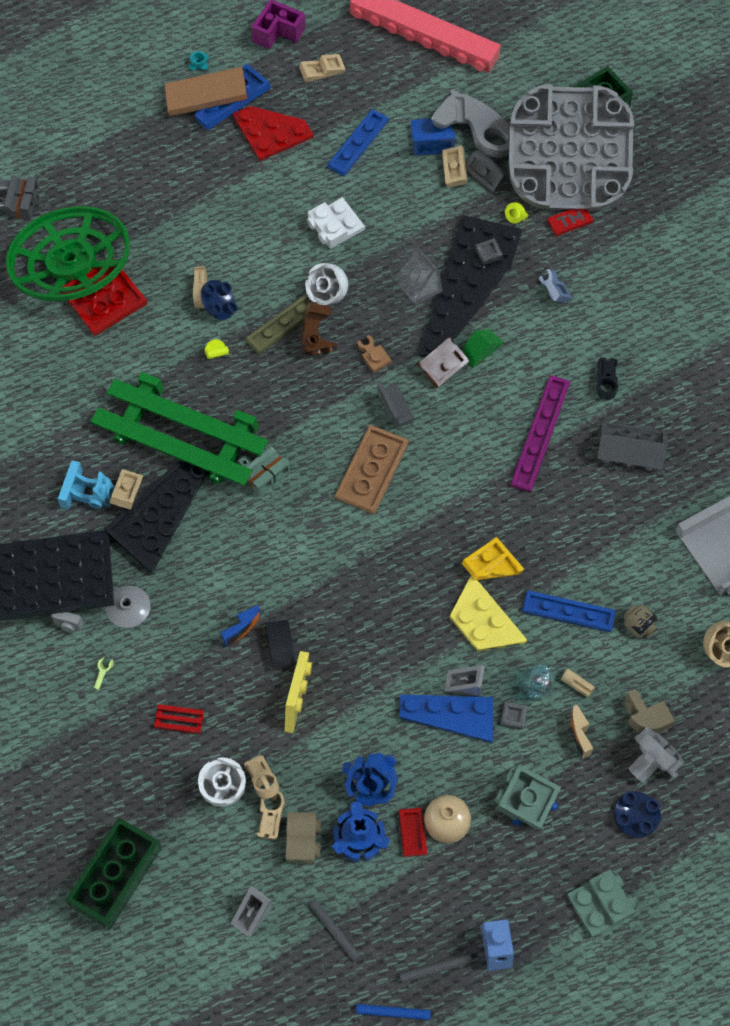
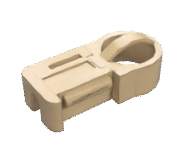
(200, 279)
(262, 775)
(271, 819)

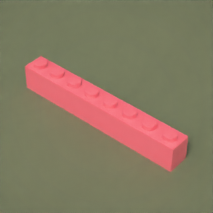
(429, 31)

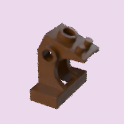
(313, 316)

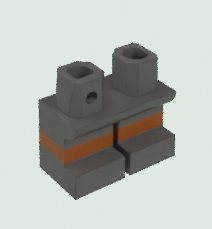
(19, 198)

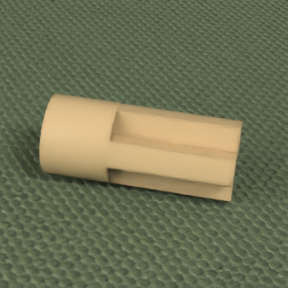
(577, 683)

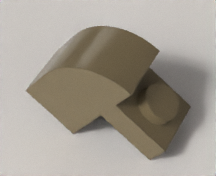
(655, 717)

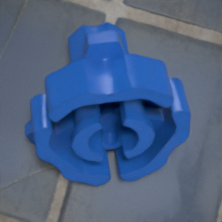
(371, 776)
(362, 839)

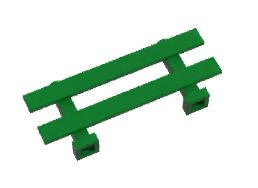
(144, 399)

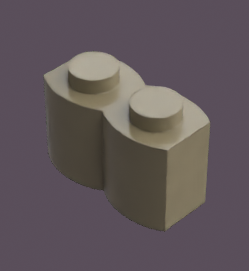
(302, 837)

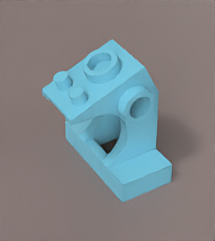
(75, 485)

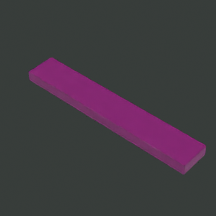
(540, 433)

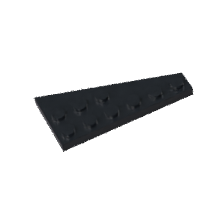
(157, 514)

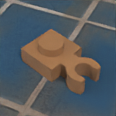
(374, 357)

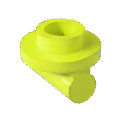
(515, 213)
(215, 349)

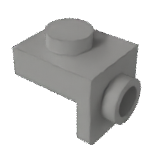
(68, 621)

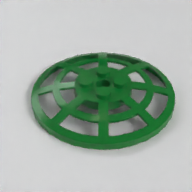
(78, 249)

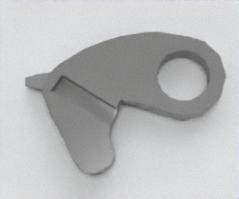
(481, 118)

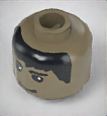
(640, 621)

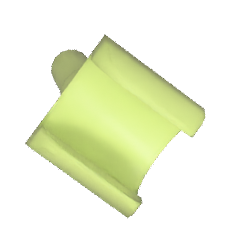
(102, 671)

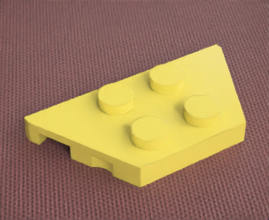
(483, 619)

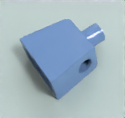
(497, 944)

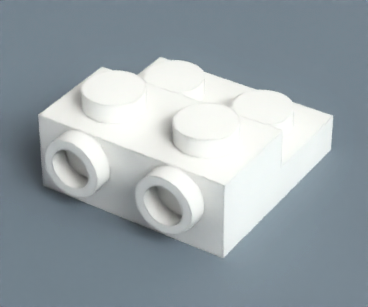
(334, 222)

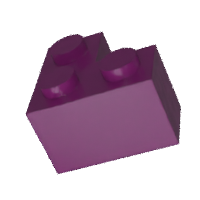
(277, 21)

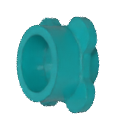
(198, 56)

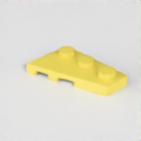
(297, 688)

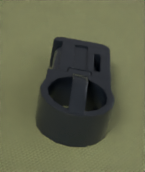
(607, 375)

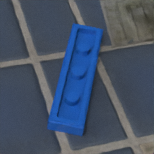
(358, 142)
(569, 611)

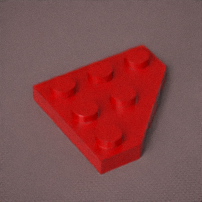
(271, 131)

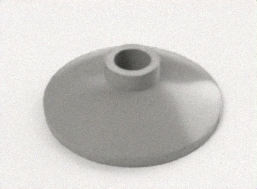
(132, 614)

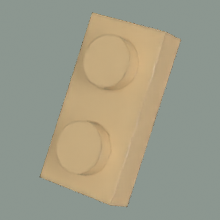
(454, 166)
(126, 489)

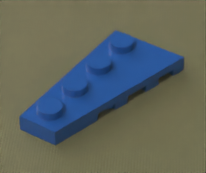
(255, 87)
(455, 714)

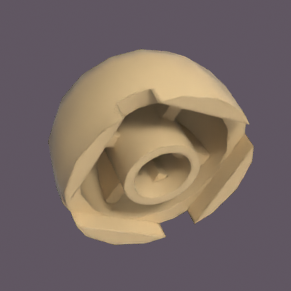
(717, 643)
(447, 819)

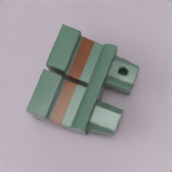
(266, 470)

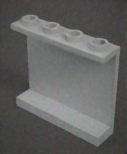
(708, 542)

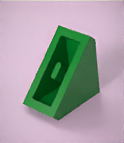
(480, 346)

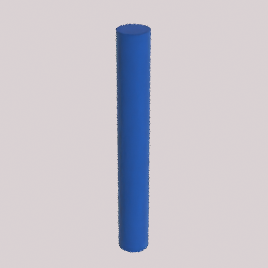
(393, 1011)

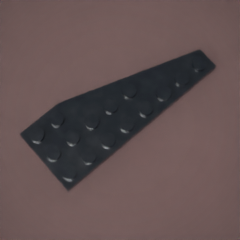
(466, 280)

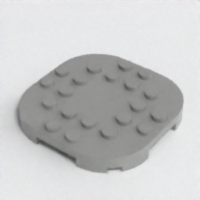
(571, 147)

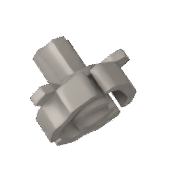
(655, 756)

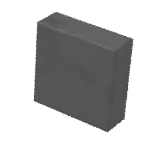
(488, 251)
(513, 715)

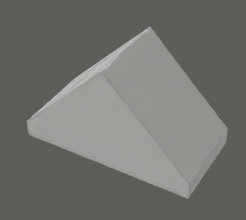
(465, 681)
(251, 911)

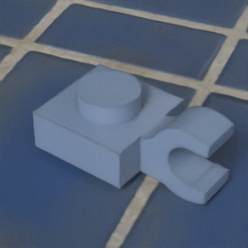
(556, 288)

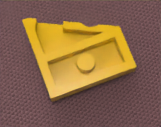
(492, 562)

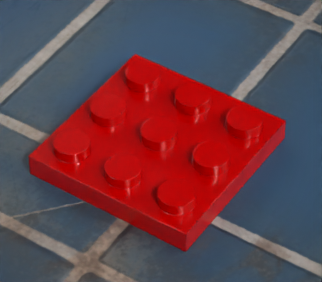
(107, 304)

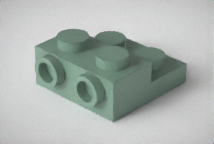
(526, 796)
(602, 903)

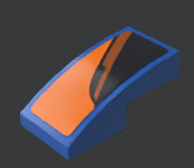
(246, 622)

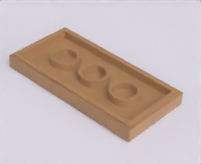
(205, 91)
(371, 469)

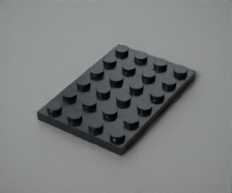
(55, 575)

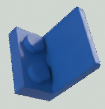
(429, 139)

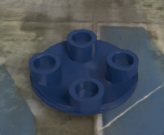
(218, 299)
(637, 814)

